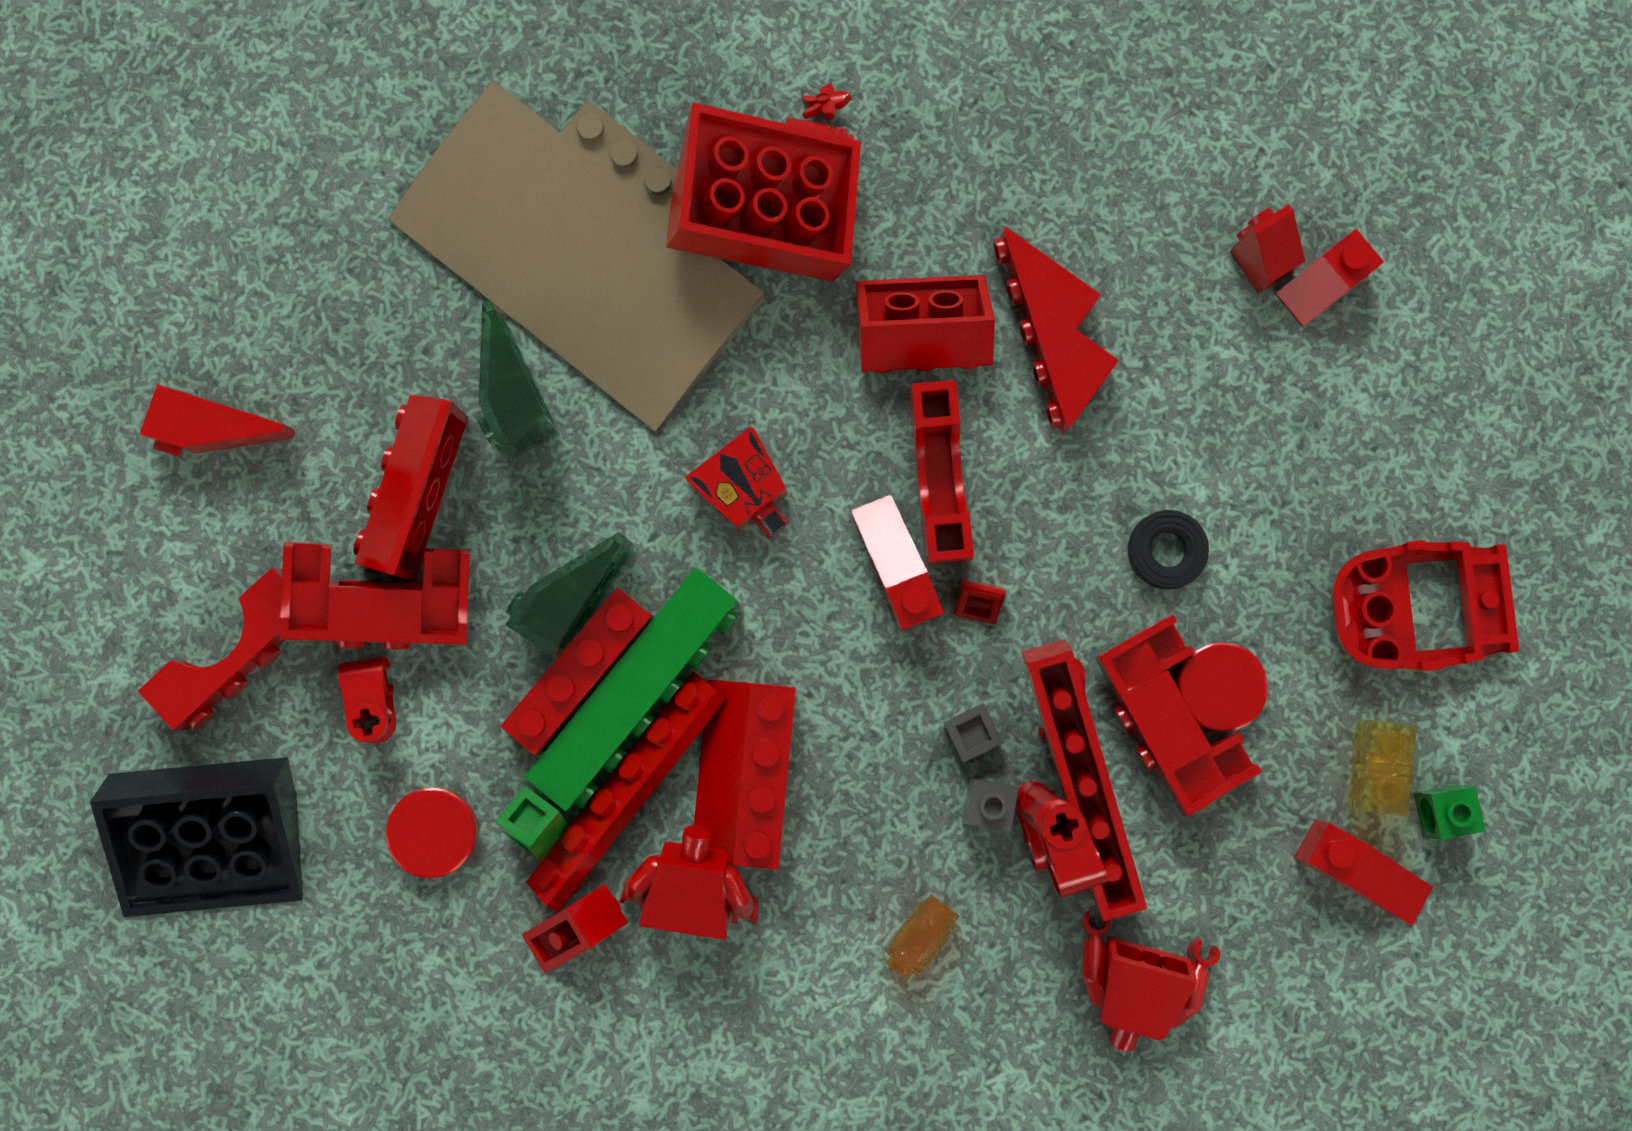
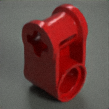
(365, 695)

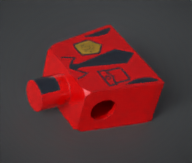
(742, 484)

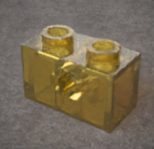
(1381, 767)

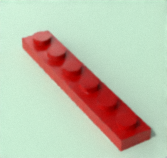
(625, 791)

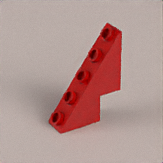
(1052, 310)

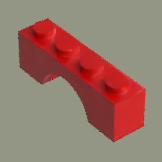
(939, 473)
(576, 672)
(187, 693)

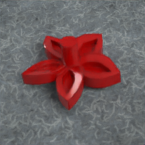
(826, 102)

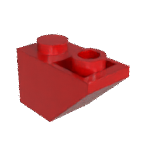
(1269, 247)

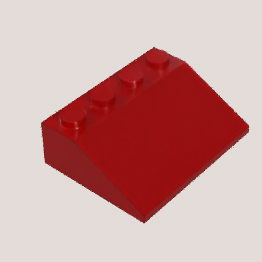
(765, 194)

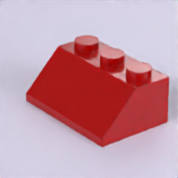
(925, 323)

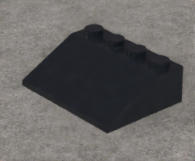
(201, 834)

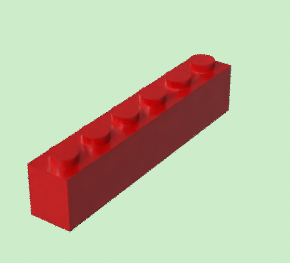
(1084, 772)

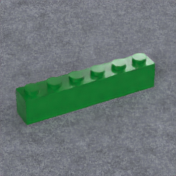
(632, 690)

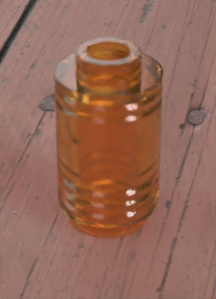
(921, 937)

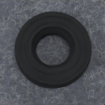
(1194, 542)

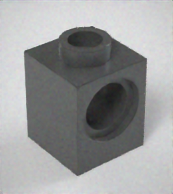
(990, 805)

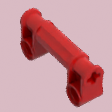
(1058, 839)

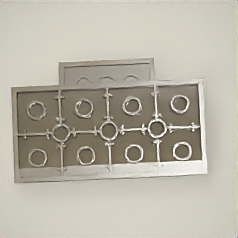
(575, 248)

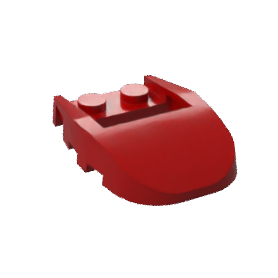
(1376, 613)

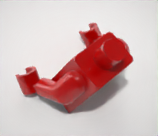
(690, 888)
(1141, 986)

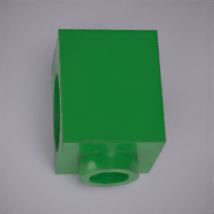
(1449, 811)
(532, 823)

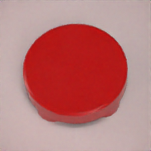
(1223, 686)
(432, 832)

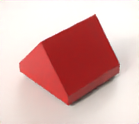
(979, 601)

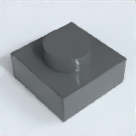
(972, 733)

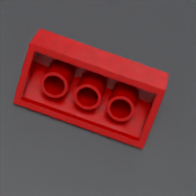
(411, 487)
(746, 772)

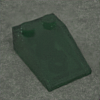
(508, 394)
(565, 599)

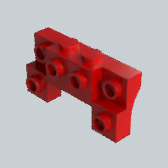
(373, 610)
(1164, 723)

